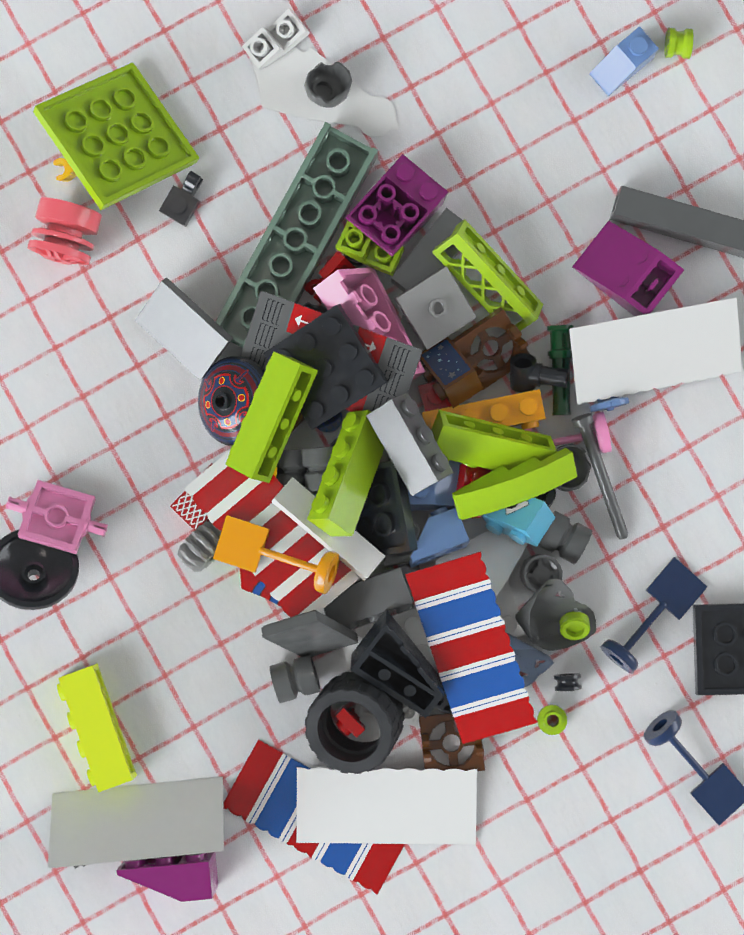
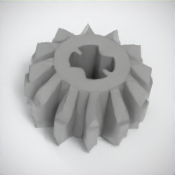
(200, 547)

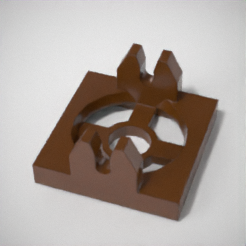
(495, 319)
(427, 725)

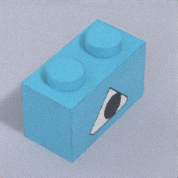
(522, 521)

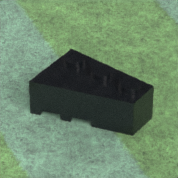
(397, 666)

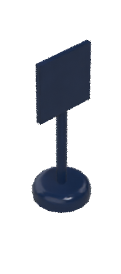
(676, 591)
(720, 791)

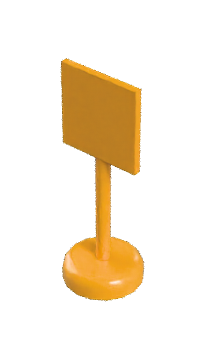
(244, 543)

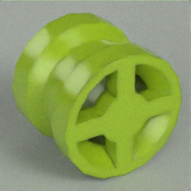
(678, 43)

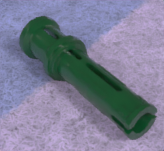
(560, 353)

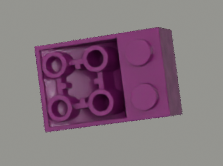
(398, 205)
(627, 269)
(178, 877)

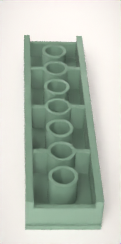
(300, 227)

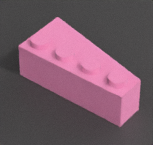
(365, 303)

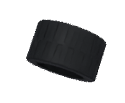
(334, 747)

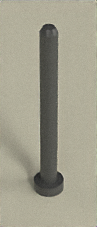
(584, 422)

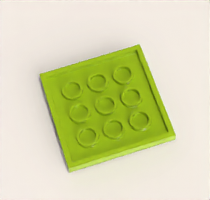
(116, 135)

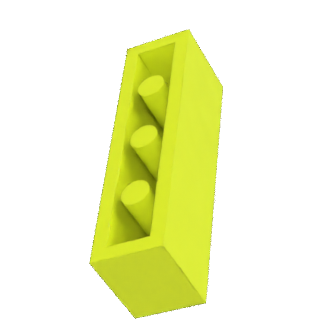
(97, 728)

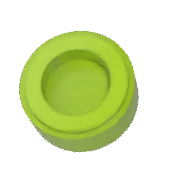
(574, 625)

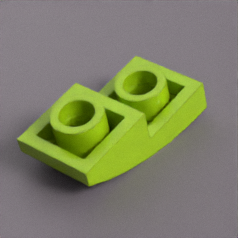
(363, 249)

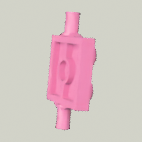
(56, 517)

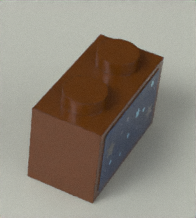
(450, 372)

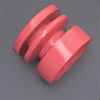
(64, 231)

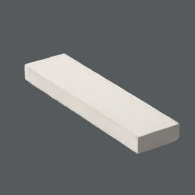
(352, 550)

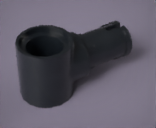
(528, 374)

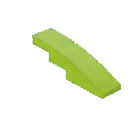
(510, 487)

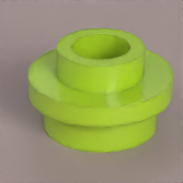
(549, 710)

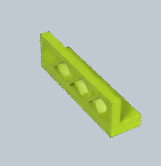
(493, 269)

